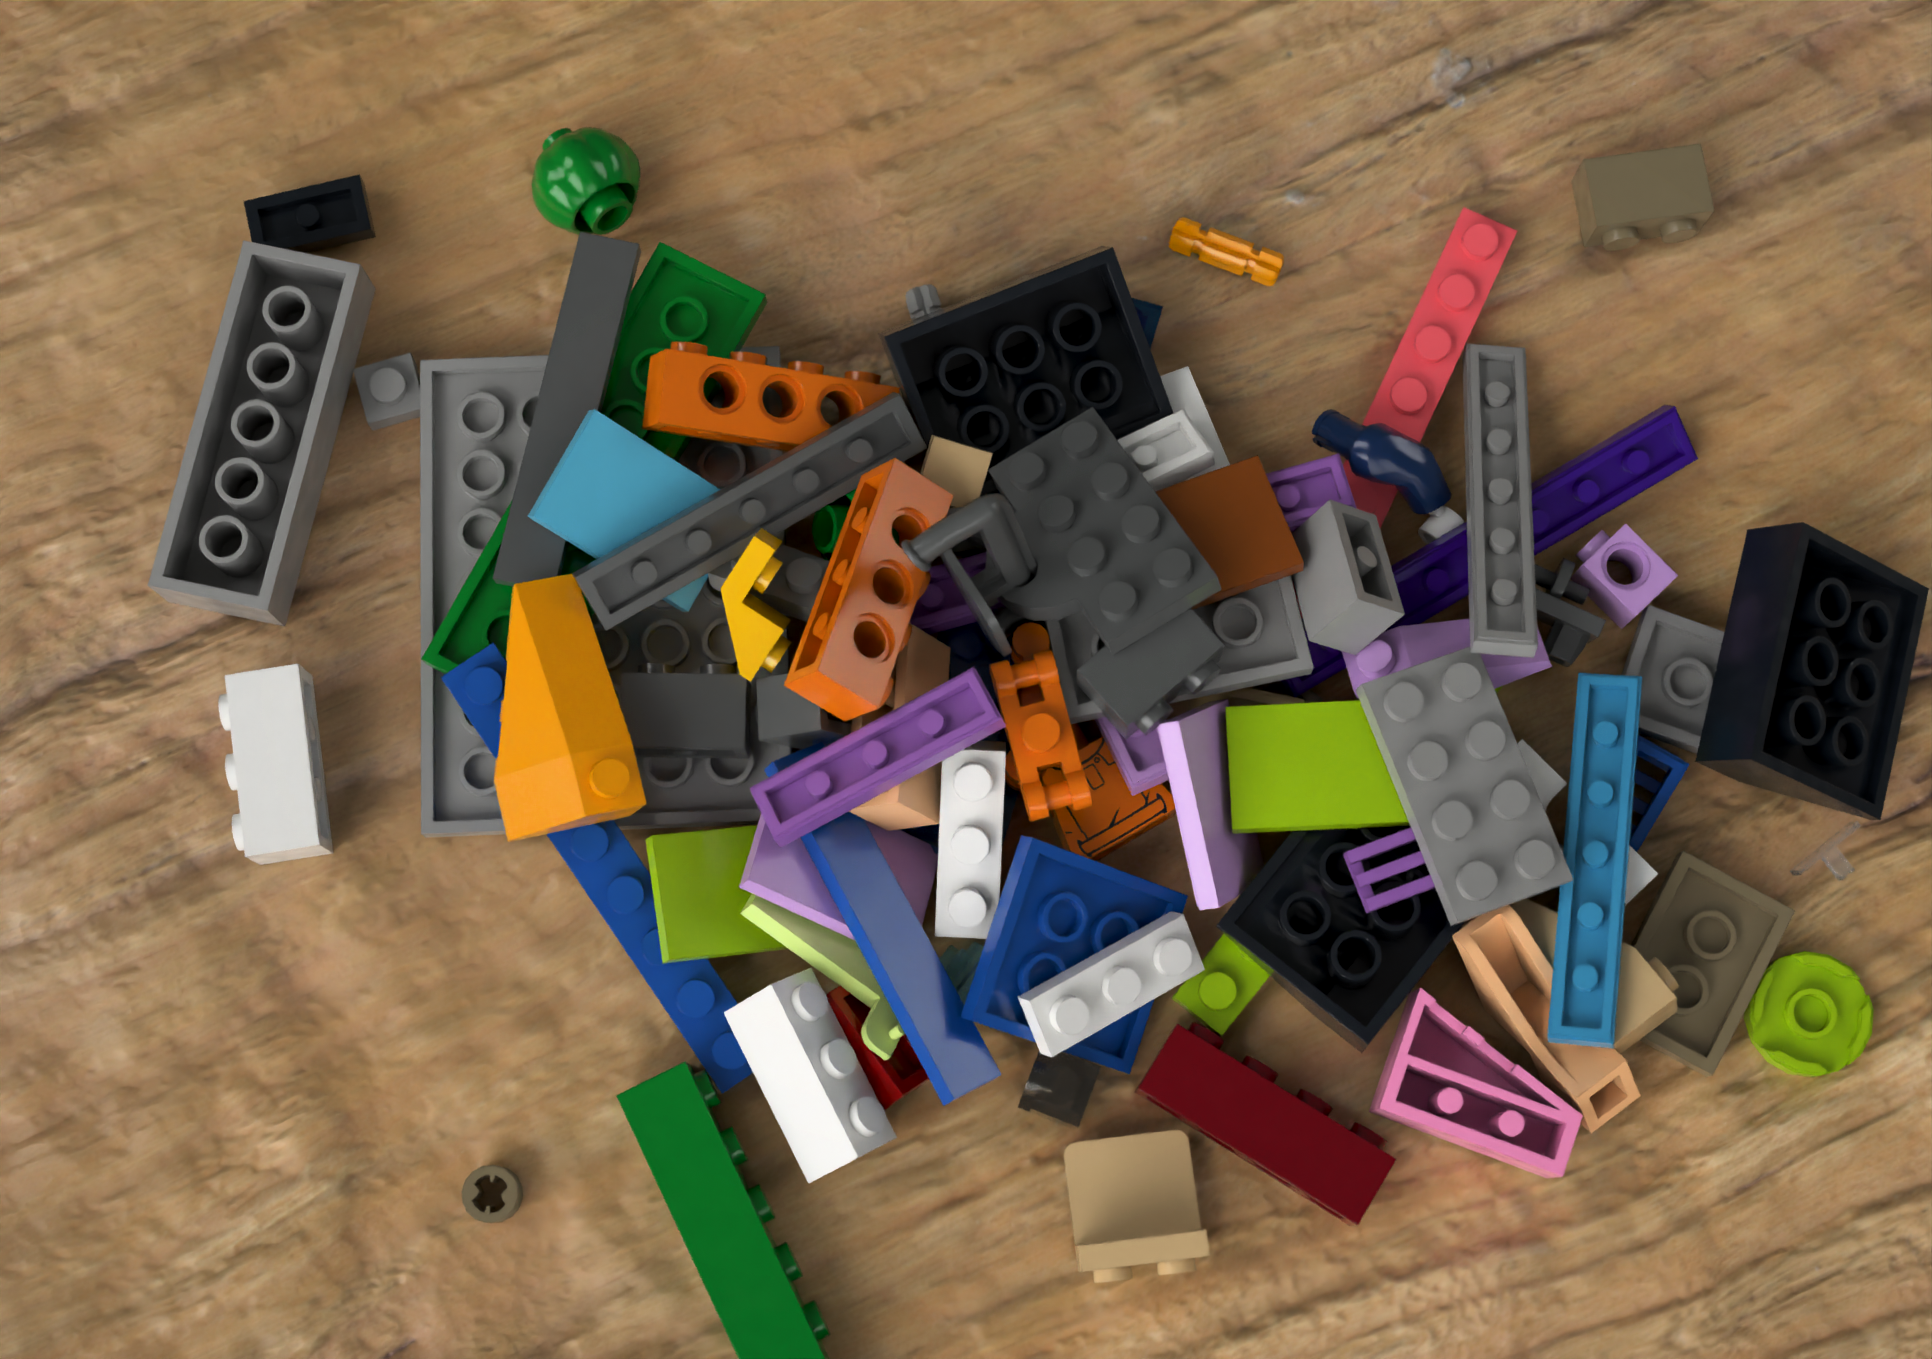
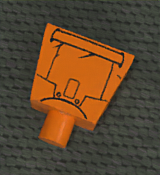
(1114, 813)

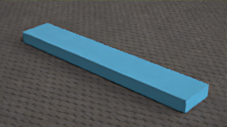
(1598, 858)

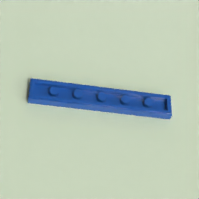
(897, 951)

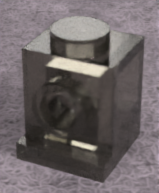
(1059, 1088)

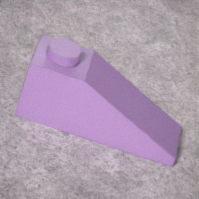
(1419, 643)

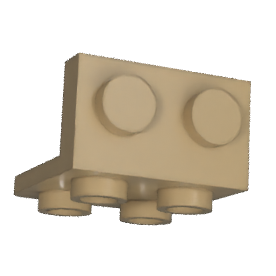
(1134, 1204)

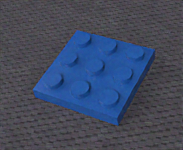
(1051, 918)

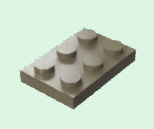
(1716, 946)

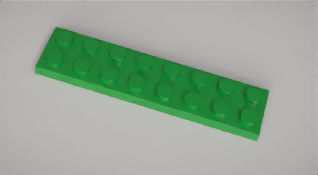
(669, 303)

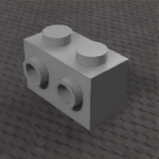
(1346, 578)

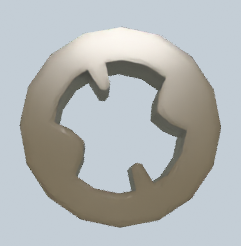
(473, 1192)

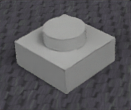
(389, 391)

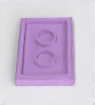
(1198, 775)
(793, 882)

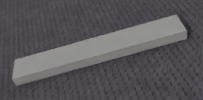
(1499, 502)

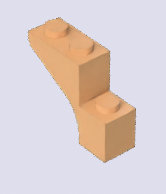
(1516, 991)

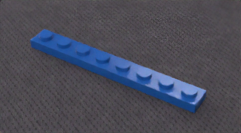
(621, 893)

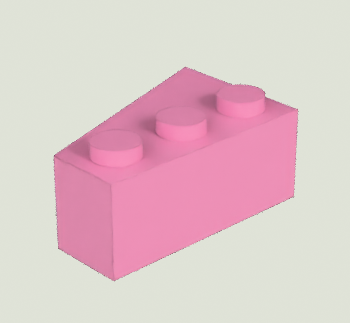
(1468, 1093)

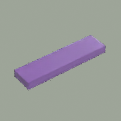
(877, 757)

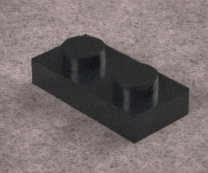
(312, 216)

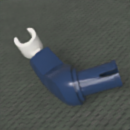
(1392, 459)

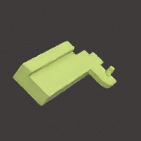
(838, 960)

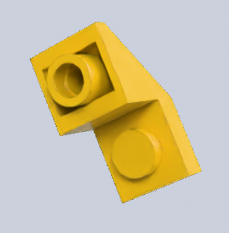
(753, 624)

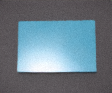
(614, 490)

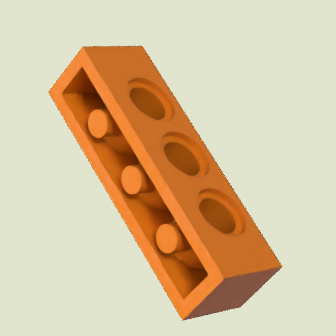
(679, 407)
(848, 609)

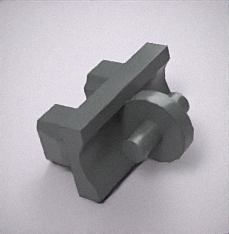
(1569, 624)

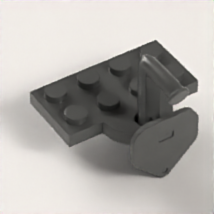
(1071, 537)

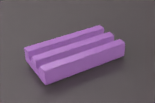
(1363, 879)

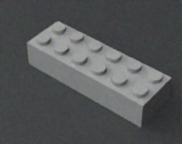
(263, 434)

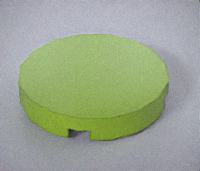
(1809, 1014)

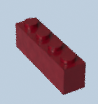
(1266, 1124)

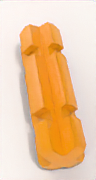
(1226, 251)

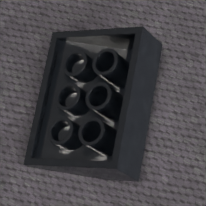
(1029, 360)
(1813, 670)
(1320, 945)

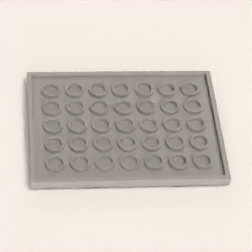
(470, 459)

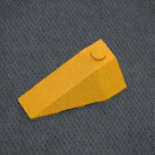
(562, 730)

